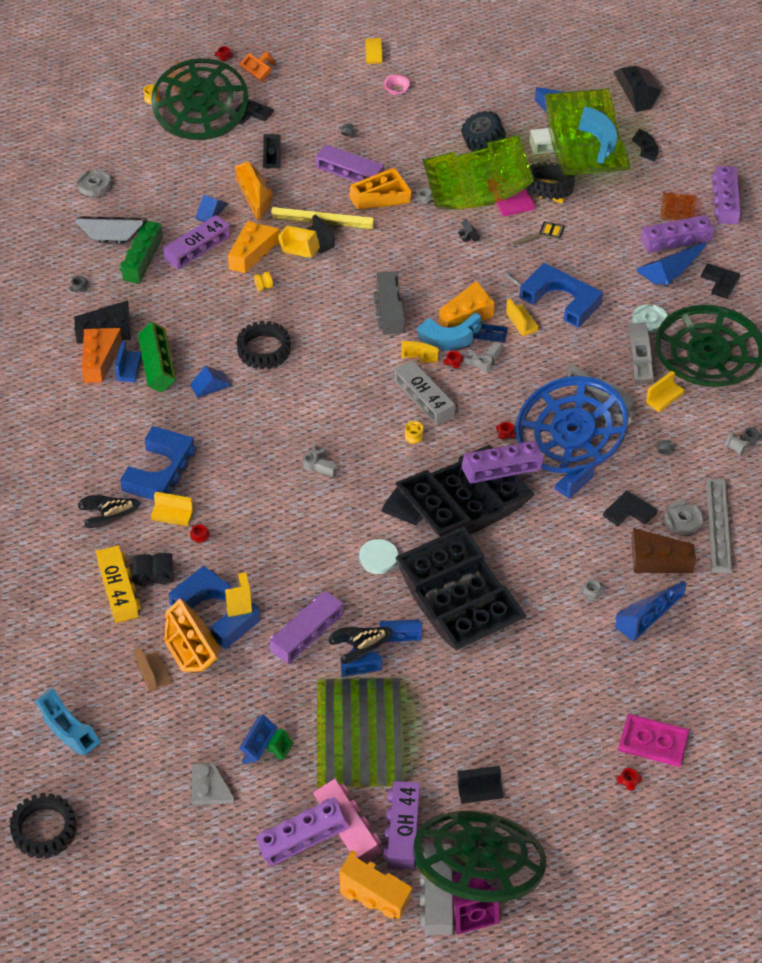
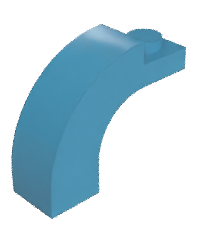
(602, 127)
(449, 338)
(73, 733)

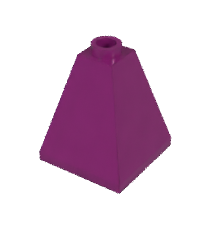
(473, 914)

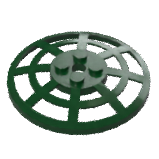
(202, 103)
(712, 341)
(491, 856)

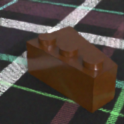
(661, 554)

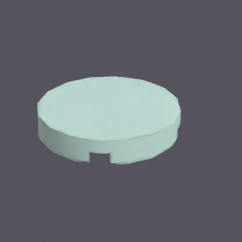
(651, 315)
(378, 556)

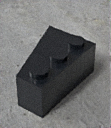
(108, 317)

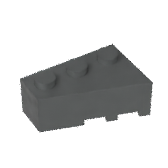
(389, 303)

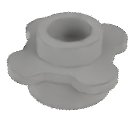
(424, 195)
(592, 584)

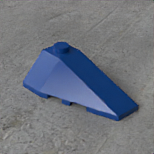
(670, 266)
(644, 613)

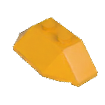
(253, 188)
(189, 639)

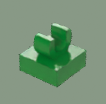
(280, 744)

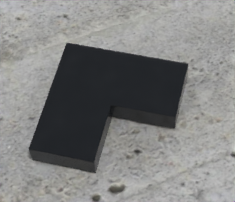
(256, 110)
(724, 279)
(628, 505)

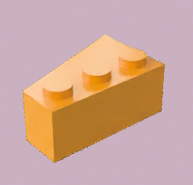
(380, 191)
(465, 305)

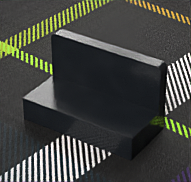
(324, 234)
(479, 784)

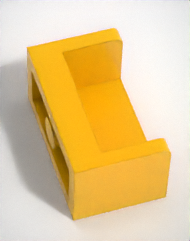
(299, 241)

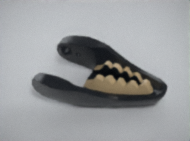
(109, 507)
(362, 639)

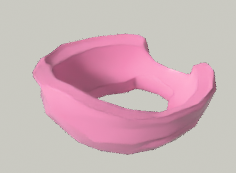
(396, 79)

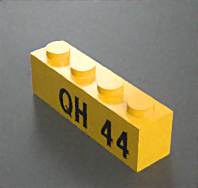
(117, 584)

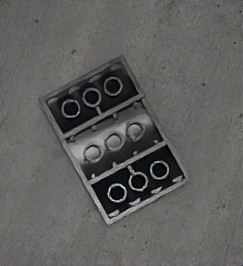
(451, 502)
(458, 589)

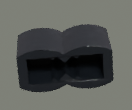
(153, 569)

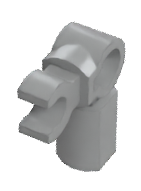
(485, 362)
(313, 461)

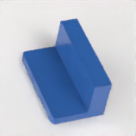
(127, 364)
(574, 482)
(403, 630)
(257, 739)

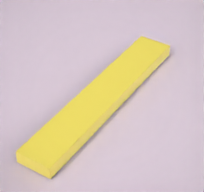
(327, 218)

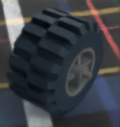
(482, 129)

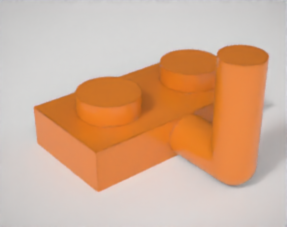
(256, 66)

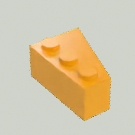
(251, 245)
(373, 888)

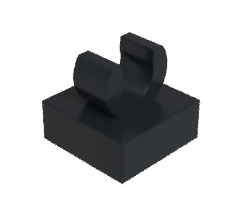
(468, 232)

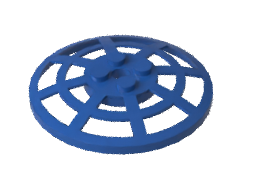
(573, 417)

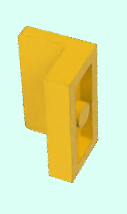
(521, 318)
(664, 392)
(172, 509)
(239, 598)

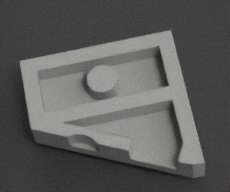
(209, 786)

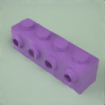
(727, 195)
(677, 233)
(502, 462)
(302, 831)

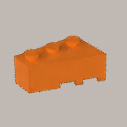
(98, 352)

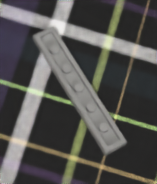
(718, 526)

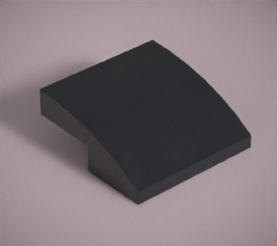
(401, 508)

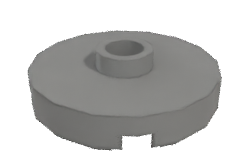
(94, 183)
(683, 510)

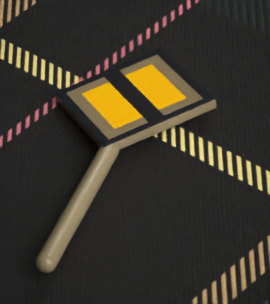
(547, 230)

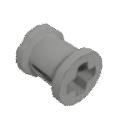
(736, 444)

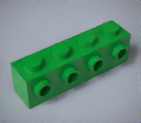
(141, 252)
(156, 357)

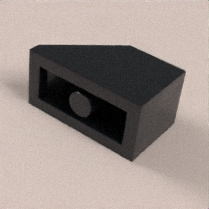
(271, 150)

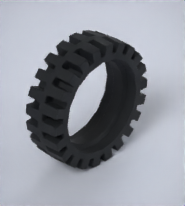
(546, 189)
(262, 360)
(47, 847)

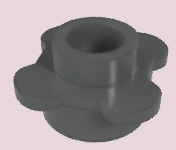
(348, 130)
(78, 284)
(754, 433)
(665, 447)

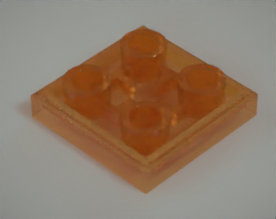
(677, 206)

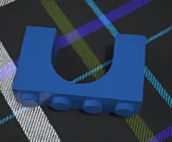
(551, 279)
(166, 443)
(206, 585)

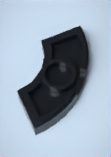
(647, 144)

